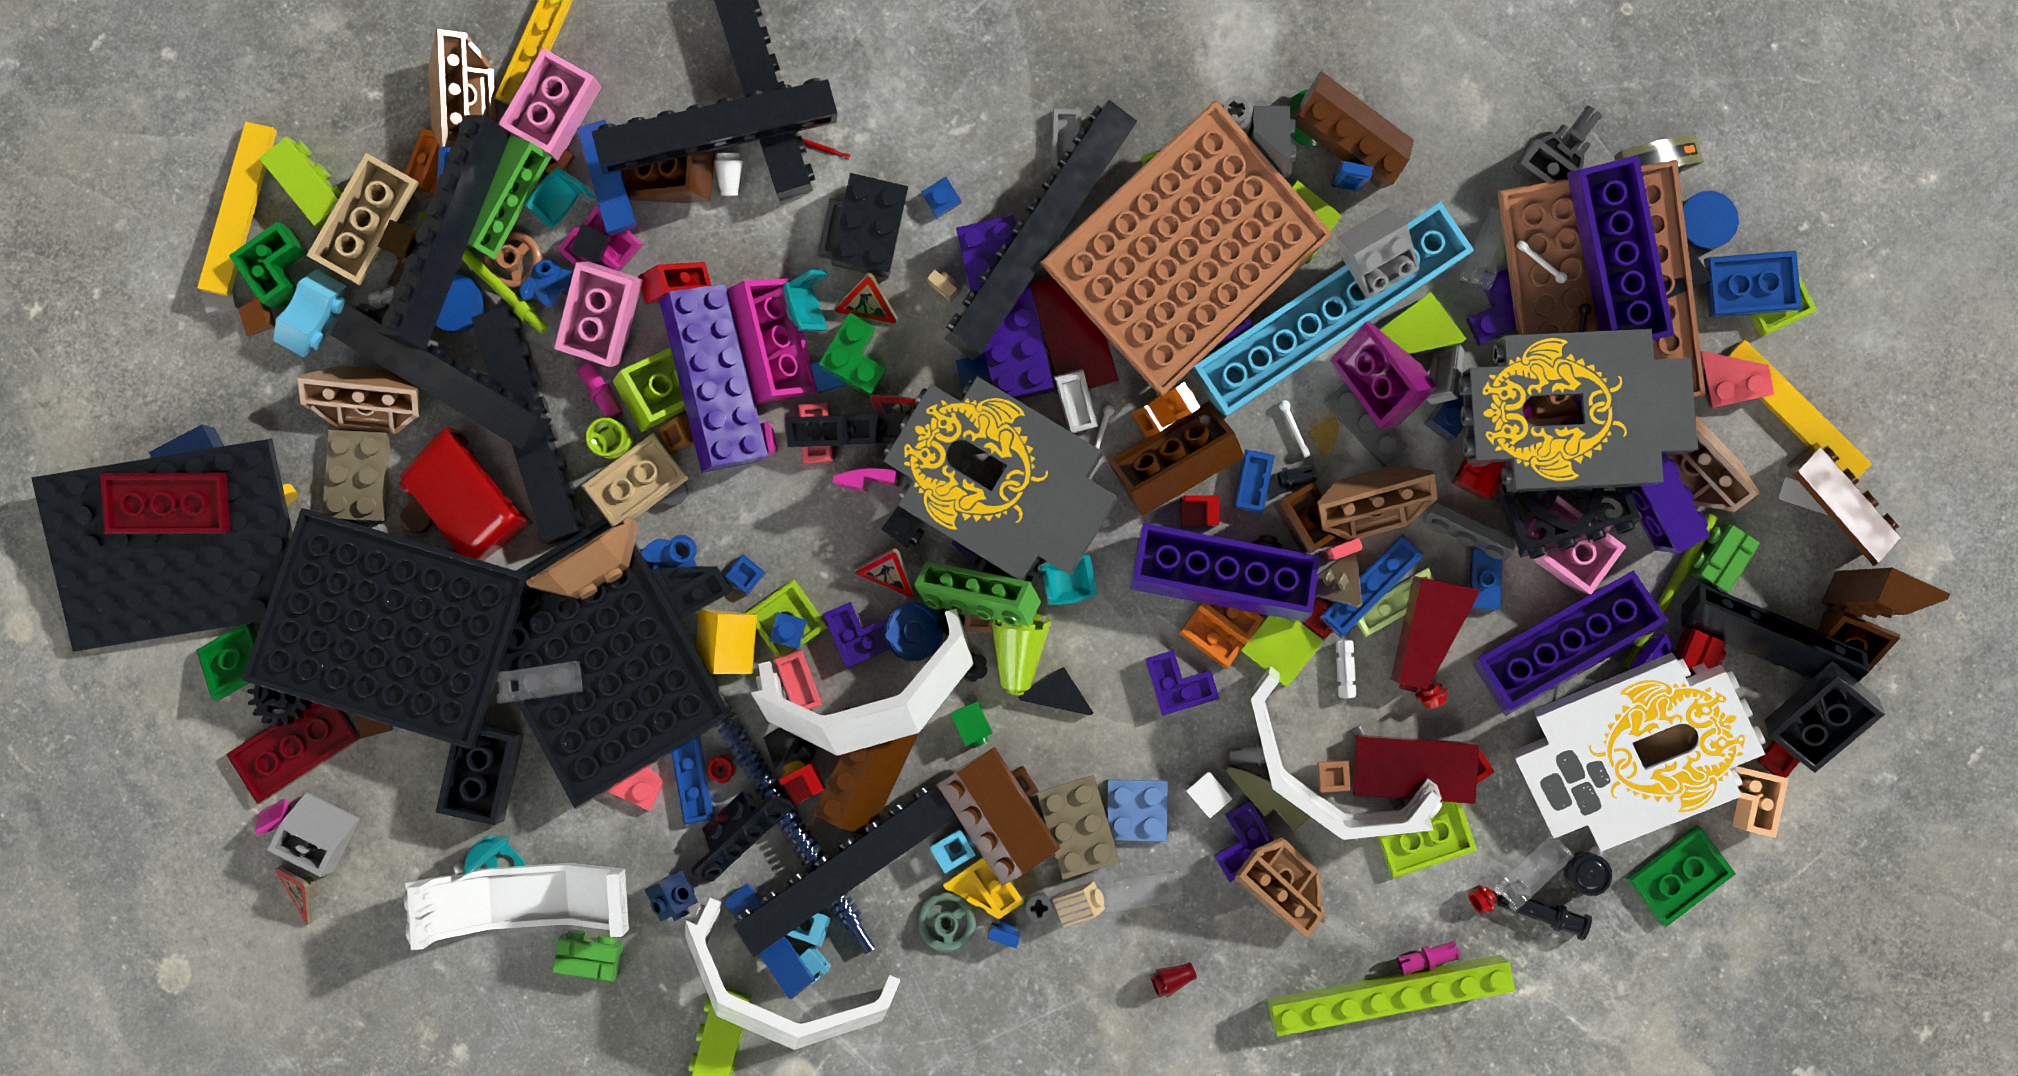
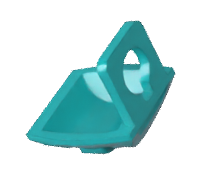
(555, 196)
(802, 302)
(1068, 589)
(485, 851)

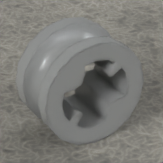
(1237, 102)

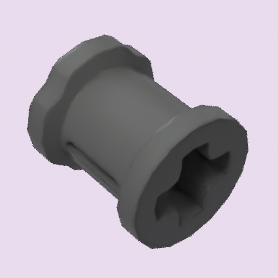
(1046, 911)

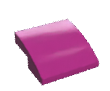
(619, 250)
(860, 478)

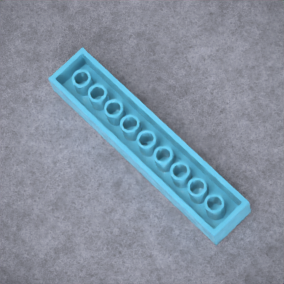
(1322, 319)

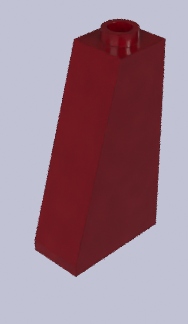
(1428, 629)

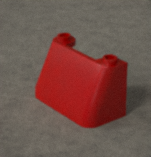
(461, 497)

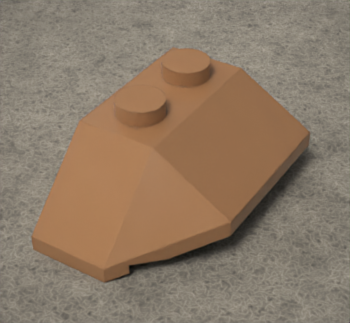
(458, 84)
(360, 398)
(1714, 473)
(1376, 501)
(591, 564)
(1284, 884)

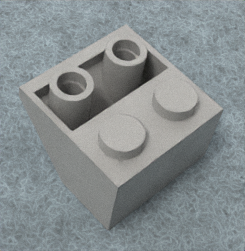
(1378, 252)
(314, 835)

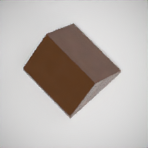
(1302, 518)
(1860, 633)

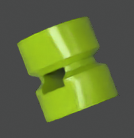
(609, 438)

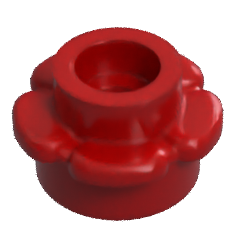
(713, 768)
(1482, 899)

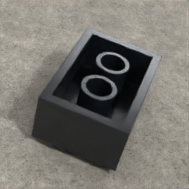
(869, 225)
(1824, 717)
(481, 779)

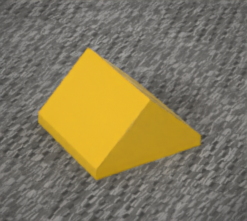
(726, 641)

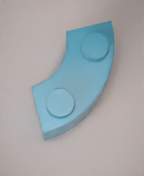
(310, 313)

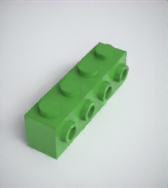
(509, 191)
(977, 593)

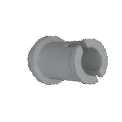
(1247, 756)

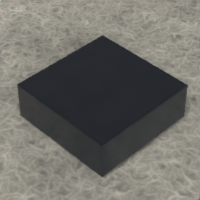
(590, 244)

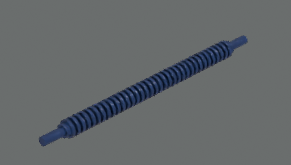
(851, 919)

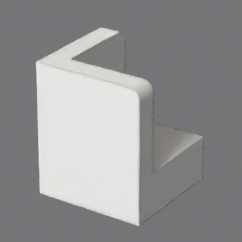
(1208, 794)

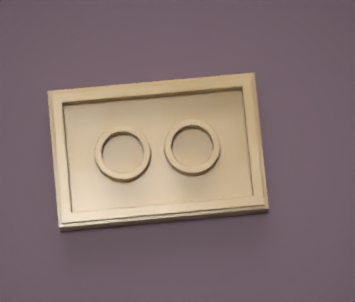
(635, 481)

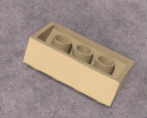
(360, 218)

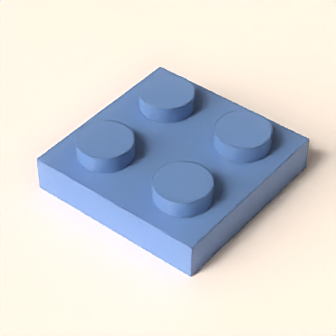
(1137, 809)

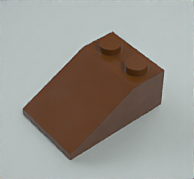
(673, 180)

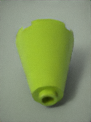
(1019, 652)

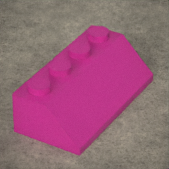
(770, 342)

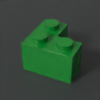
(264, 261)
(846, 358)

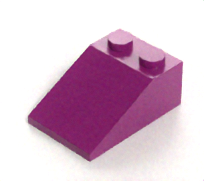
(1382, 376)

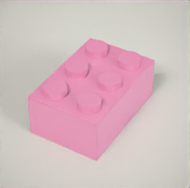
(551, 103)
(598, 313)
(1579, 566)

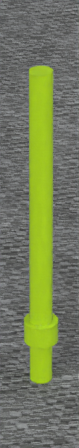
(522, 309)
(1670, 590)

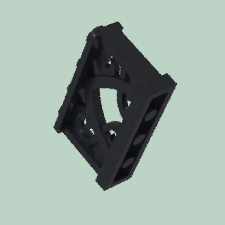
(1572, 531)

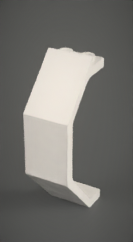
(878, 720)
(1410, 819)
(516, 899)
(761, 1020)

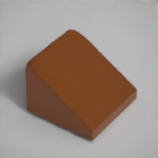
(256, 317)
(676, 434)

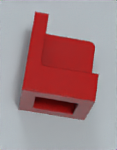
(1199, 511)
(803, 783)

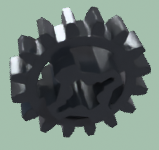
(268, 700)

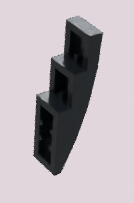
(843, 429)

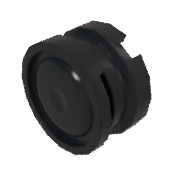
(1588, 873)

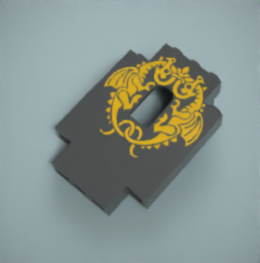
(1630, 410)
(1038, 504)

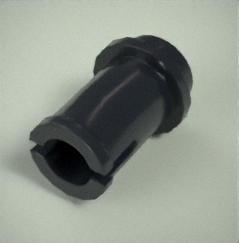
(1292, 477)

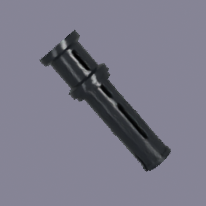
(1557, 917)

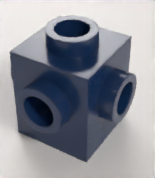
(671, 897)

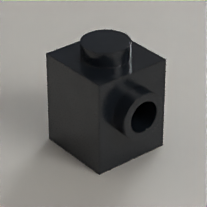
(904, 527)

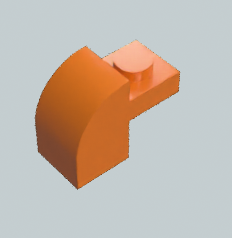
(1165, 410)

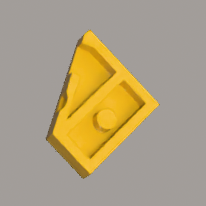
(983, 889)

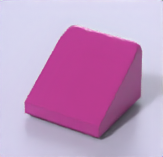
(769, 437)
(272, 816)

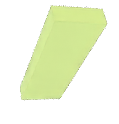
(1390, 607)

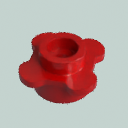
(1433, 696)

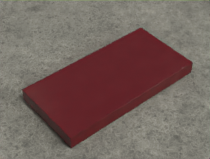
(1072, 336)
(165, 503)
(291, 751)
(1401, 765)

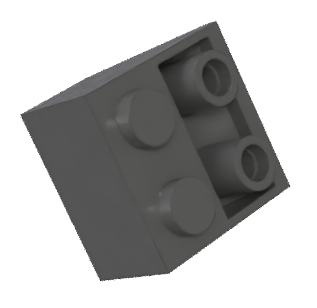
(1272, 133)

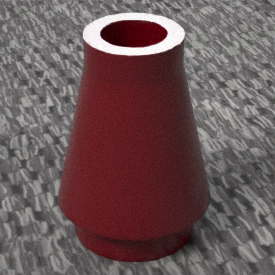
(1171, 979)

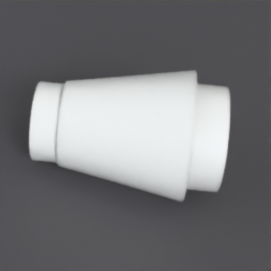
(728, 172)

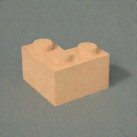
(1760, 802)

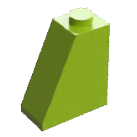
(1424, 328)

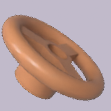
(507, 250)

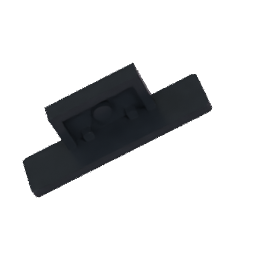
(736, 831)

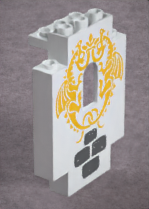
(1593, 774)

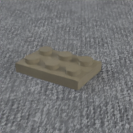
(356, 475)
(1079, 826)

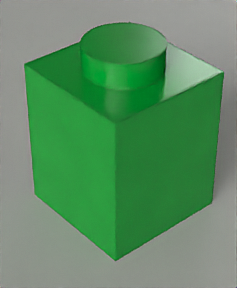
(972, 724)

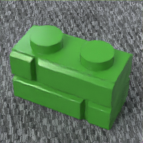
(1724, 557)
(588, 956)

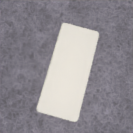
(1796, 494)

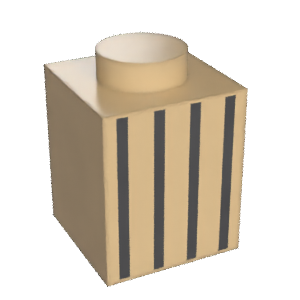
(1079, 904)

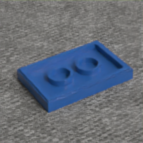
(1753, 284)

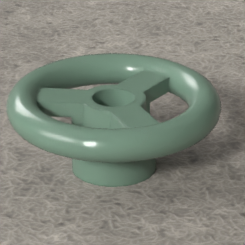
(947, 932)

